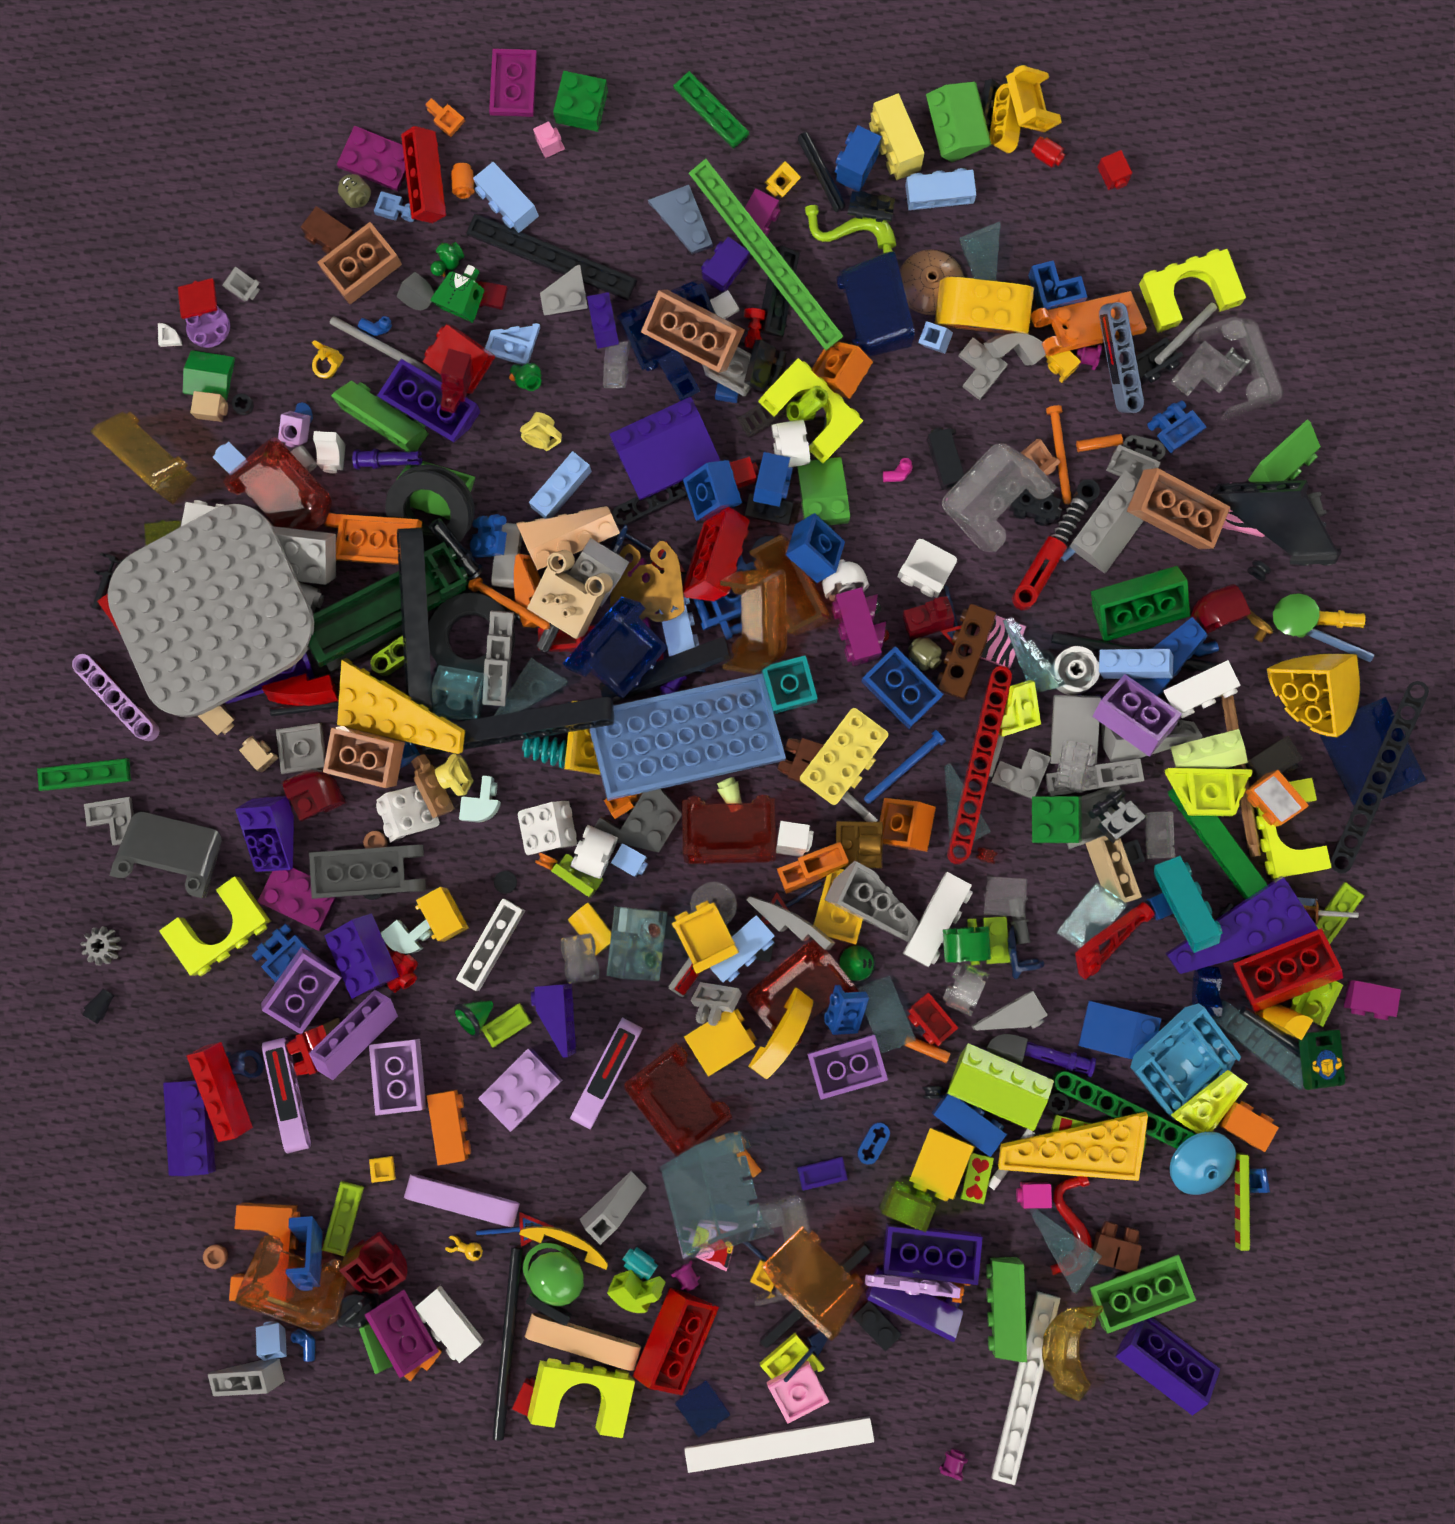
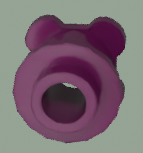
(1089, 356)
(686, 1276)
(954, 1464)

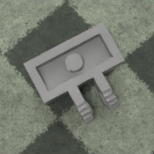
(716, 998)

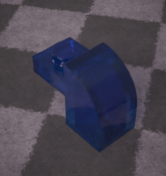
(678, 375)
(1207, 988)

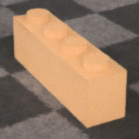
(566, 533)

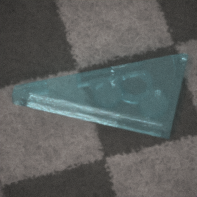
(982, 251)
(1031, 660)
(531, 687)
(953, 794)
(1072, 1255)

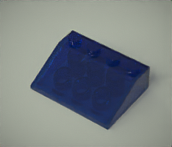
(1358, 747)

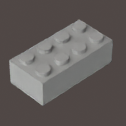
(309, 554)

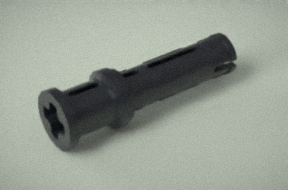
(464, 556)

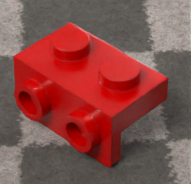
(932, 1020)

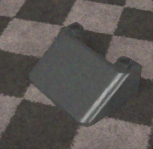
(169, 847)

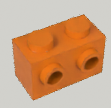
(1249, 1126)

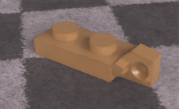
(429, 787)

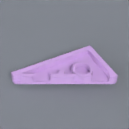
(914, 1285)

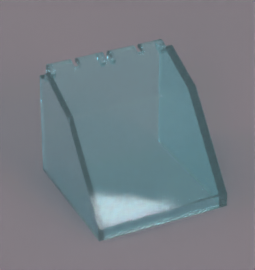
(711, 1198)

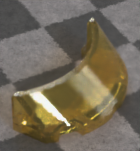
(1061, 1350)

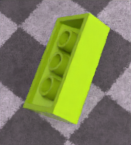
(1000, 1087)

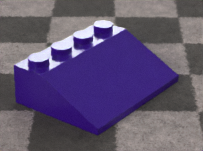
(664, 448)
(556, 1012)

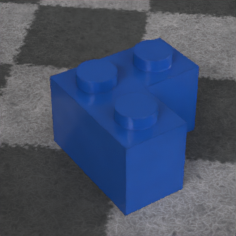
(1051, 292)
(772, 478)

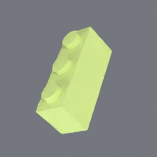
(1211, 752)

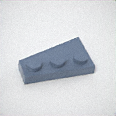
(683, 217)

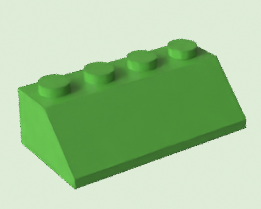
(380, 416)
(1142, 1294)
(1007, 1309)

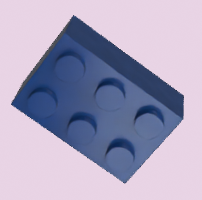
(902, 687)

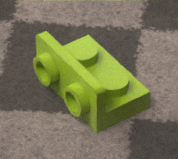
(581, 881)
(1318, 1002)

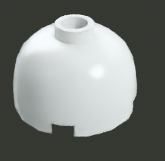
(847, 577)

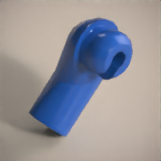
(377, 328)
(1207, 648)
(307, 1341)

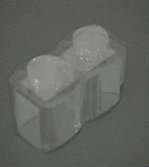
(579, 958)

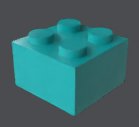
(789, 684)

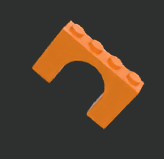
(267, 1218)

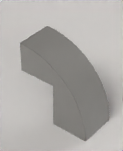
(1026, 346)

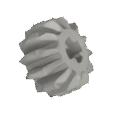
(104, 937)

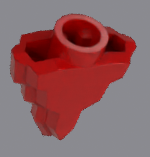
(405, 967)

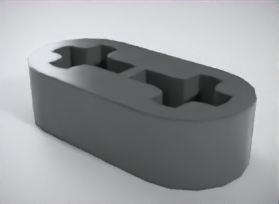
(1146, 443)

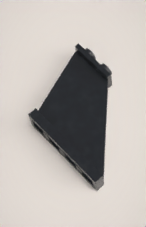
(1284, 516)

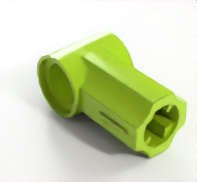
(807, 405)

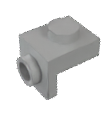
(241, 285)

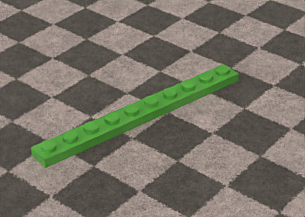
(766, 254)

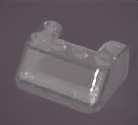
(990, 490)

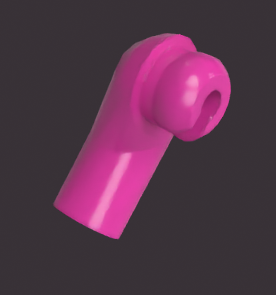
(900, 473)

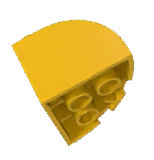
(1319, 690)

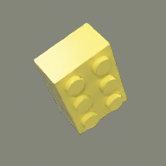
(898, 137)

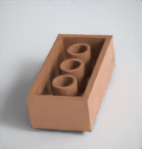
(692, 330)
(1178, 508)

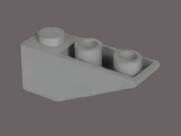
(613, 1208)

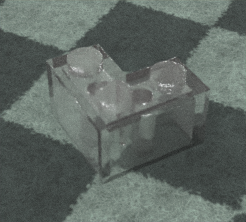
(1205, 365)

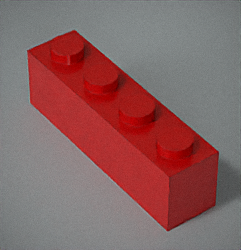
(423, 174)
(219, 1091)

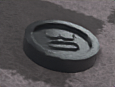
(505, 882)

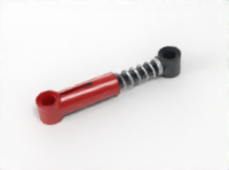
(1054, 546)

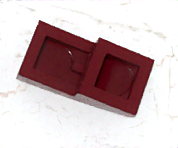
(494, 295)

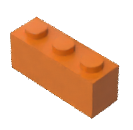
(448, 1127)

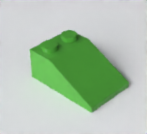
(824, 491)

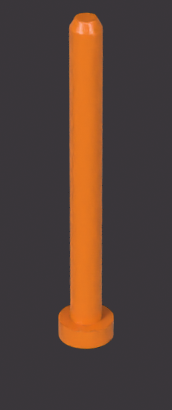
(1054, 412)
(478, 585)

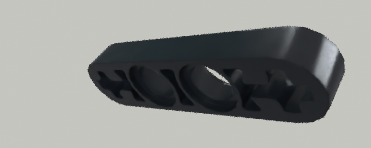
(654, 506)

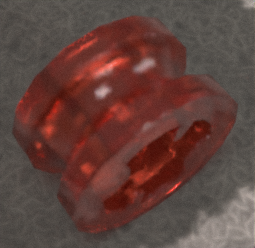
(986, 855)

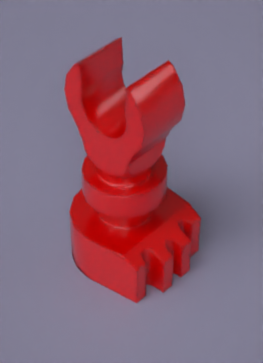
(756, 315)

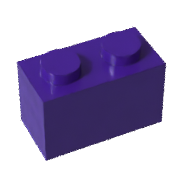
(725, 264)
(603, 320)

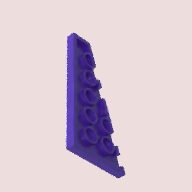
(1253, 926)

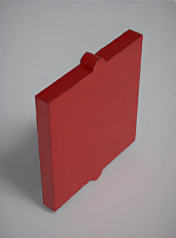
(197, 298)

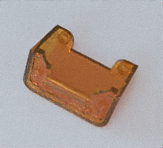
(814, 1282)
(272, 1292)

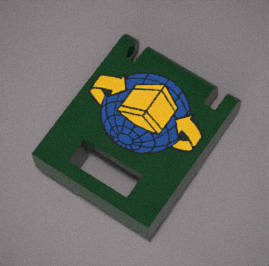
(1322, 1064)

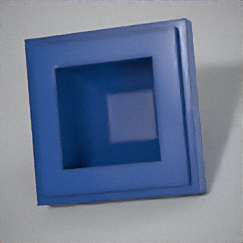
(1258, 1181)

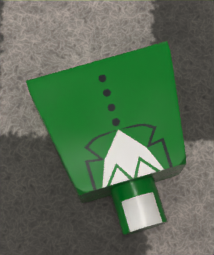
(460, 294)

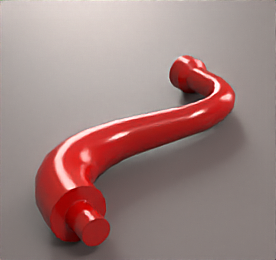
(1075, 1224)

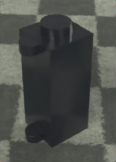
(945, 456)

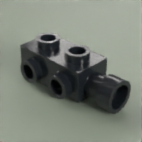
(1035, 508)

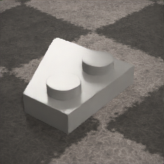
(565, 294)

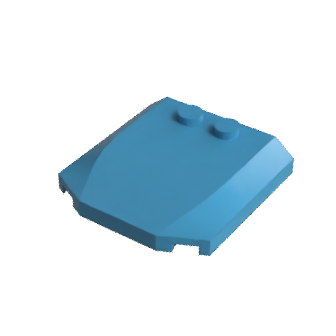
(1184, 1058)

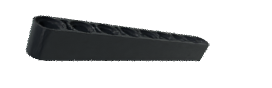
(414, 615)
(534, 723)
(1379, 765)

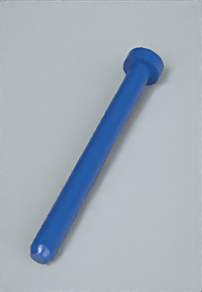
(905, 766)

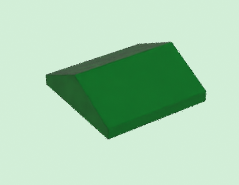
(207, 373)

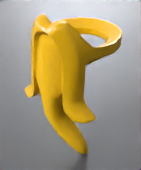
(333, 356)

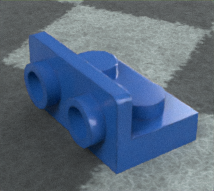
(845, 1011)

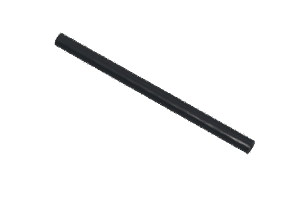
(1096, 645)
(507, 1344)

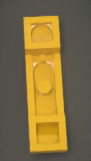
(785, 1036)
(537, 1233)

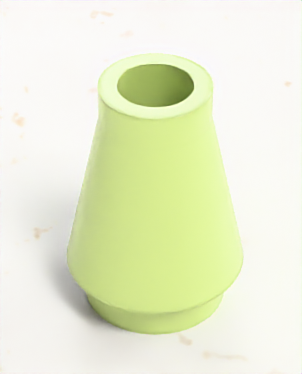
(729, 791)

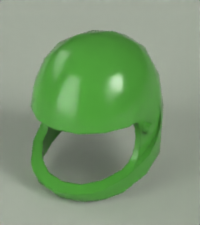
(554, 1276)

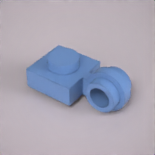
(390, 206)

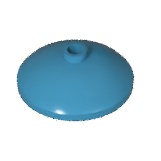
(1202, 1163)

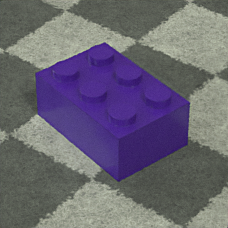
(361, 955)

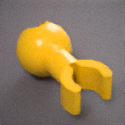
(469, 1249)

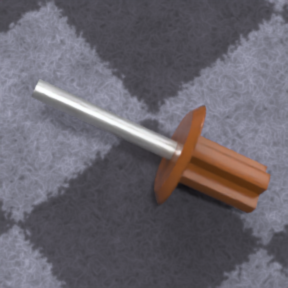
(1314, 912)

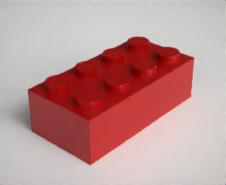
(1288, 970)

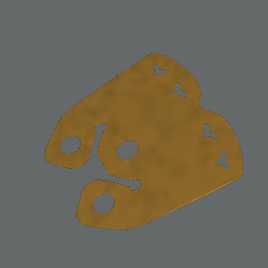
(660, 592)

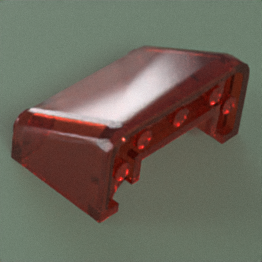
(281, 487)
(729, 831)
(810, 971)
(676, 1101)

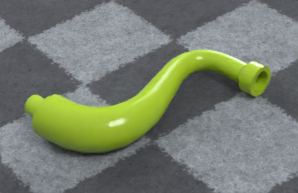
(882, 231)

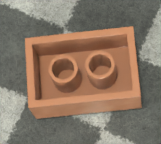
(359, 263)
(363, 757)

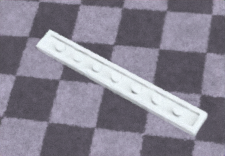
(1024, 1391)
(779, 1444)

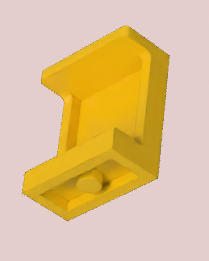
(1028, 99)
(705, 936)
(721, 1043)
(941, 1164)

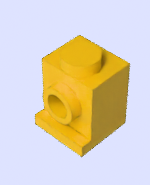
(789, 176)
(1063, 364)

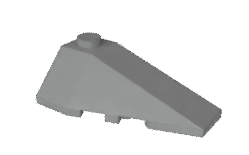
(1121, 750)
(867, 897)

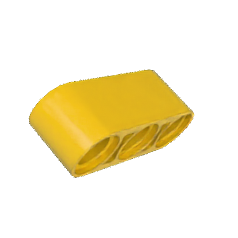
(1004, 123)

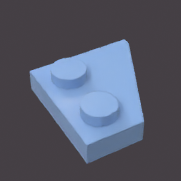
(514, 343)

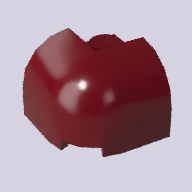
(1220, 608)
(313, 793)
(374, 1265)

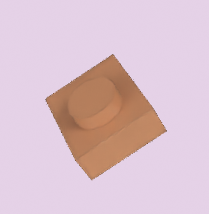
(1041, 456)

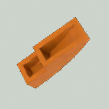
(525, 583)
(812, 867)

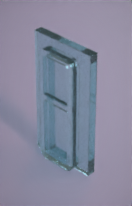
(1091, 916)
(887, 1015)

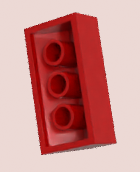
(716, 555)
(675, 1342)

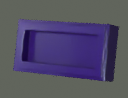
(822, 1173)

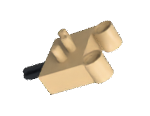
(566, 601)

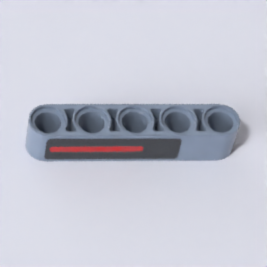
(1113, 350)

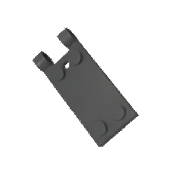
(363, 872)

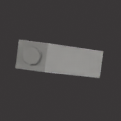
(1019, 1013)
(248, 1378)

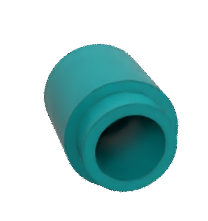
(639, 1263)

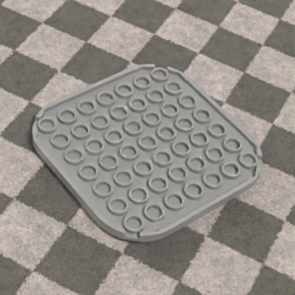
(210, 610)

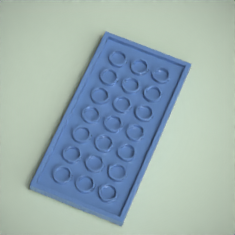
(687, 737)

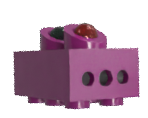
(857, 627)

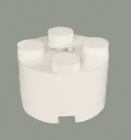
(791, 442)
(1085, 664)
(594, 852)

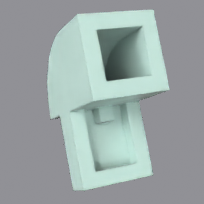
(480, 808)
(404, 941)

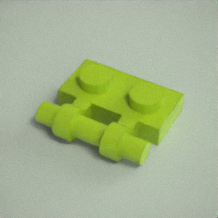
(998, 939)

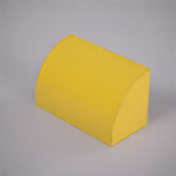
(588, 921)
(1287, 1020)

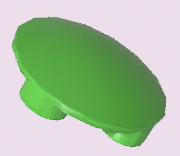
(1296, 615)

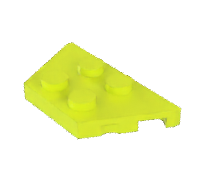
(1209, 790)

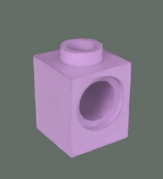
(300, 422)

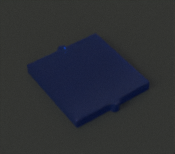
(702, 1408)

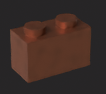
(325, 230)

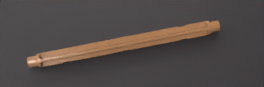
(1246, 807)

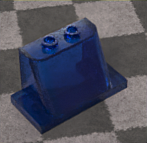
(618, 648)

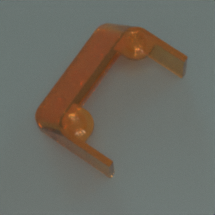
(803, 602)
(762, 619)

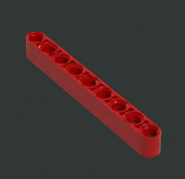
(979, 753)

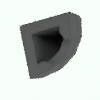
(415, 292)
(1008, 1047)

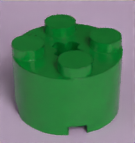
(966, 944)

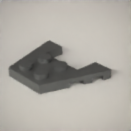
(648, 822)

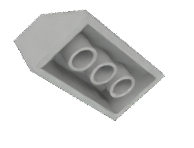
(1109, 526)

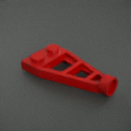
(1090, 958)

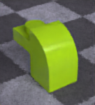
(634, 1294)

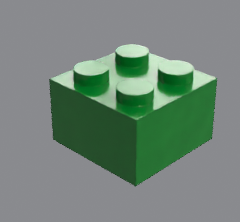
(580, 101)
(1056, 819)

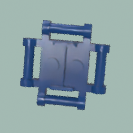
(726, 608)

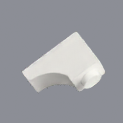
(329, 451)

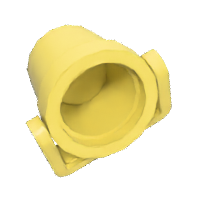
(538, 432)
(453, 774)

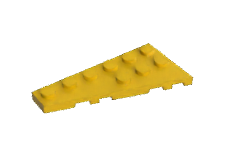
(388, 712)
(1092, 1150)

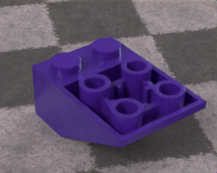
(268, 832)

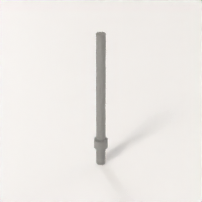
(382, 346)

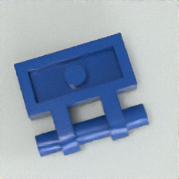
(1179, 432)
(485, 542)
(279, 961)

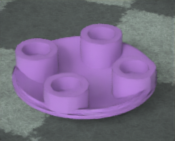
(208, 329)

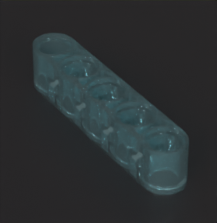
(1260, 1044)

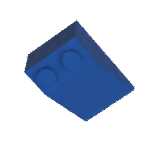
(1116, 1030)

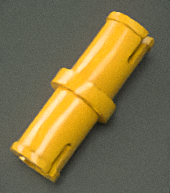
(1341, 619)

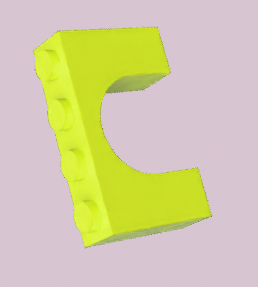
(1214, 269)
(840, 418)
(1285, 860)
(247, 920)
(556, 1378)

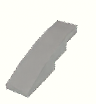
(498, 658)
(1104, 776)
(783, 919)

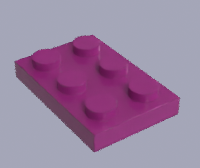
(513, 82)
(373, 158)
(291, 895)
(401, 1333)

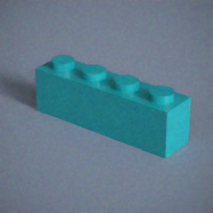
(1187, 904)

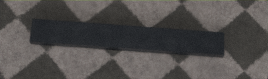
(550, 256)

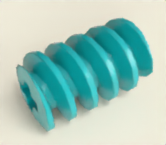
(545, 750)

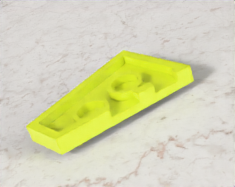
(1211, 1104)

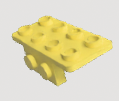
(844, 757)

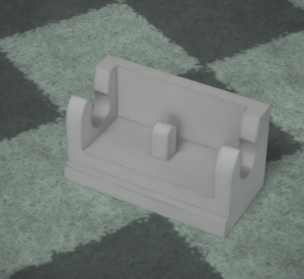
(1130, 461)

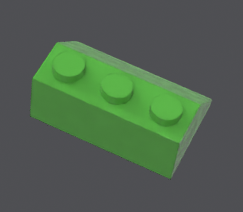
(958, 120)
(1289, 456)
(432, 502)

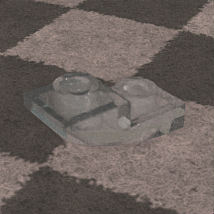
(615, 365)

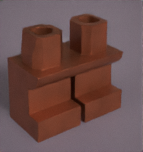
(805, 751)
(1115, 1251)

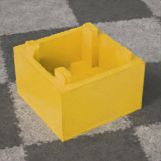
(442, 914)

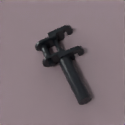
(104, 584)

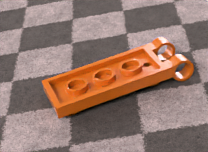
(1083, 323)
(369, 538)

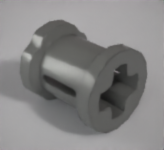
(1237, 360)
(1316, 502)

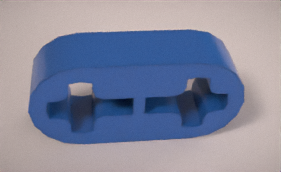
(878, 1146)

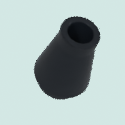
(98, 1006)

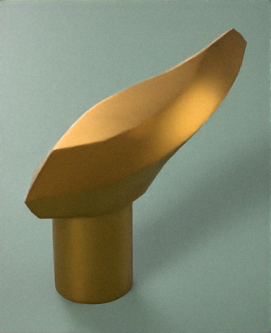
(1263, 627)

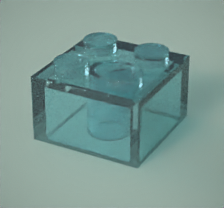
(457, 693)

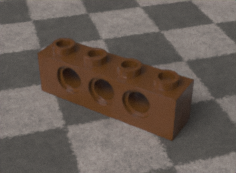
(960, 686)

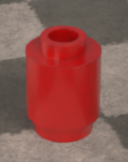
(1048, 152)

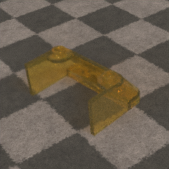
(144, 455)

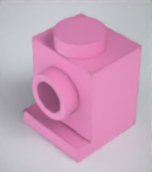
(548, 139)

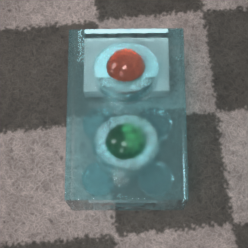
(636, 943)

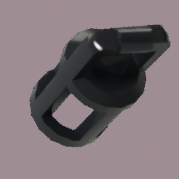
(354, 1308)

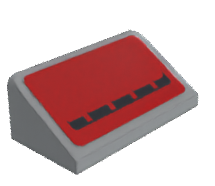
(684, 979)

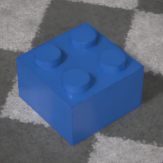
(858, 158)
(712, 489)
(815, 548)

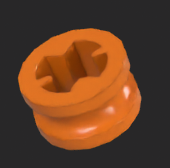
(546, 861)

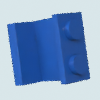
(307, 1231)

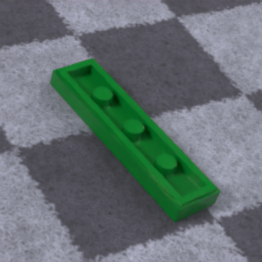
(711, 109)
(84, 774)

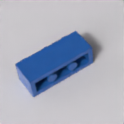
(970, 1123)

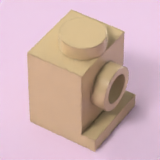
(258, 754)

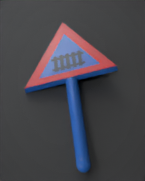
(525, 1221)

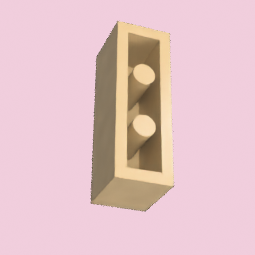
(1113, 868)

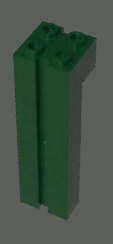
(378, 607)

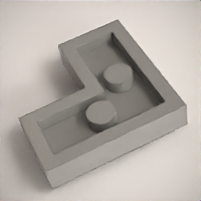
(986, 368)
(1023, 780)
(112, 812)

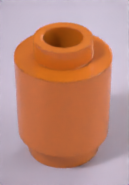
(462, 180)

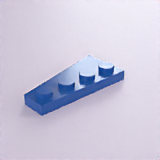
(1183, 645)

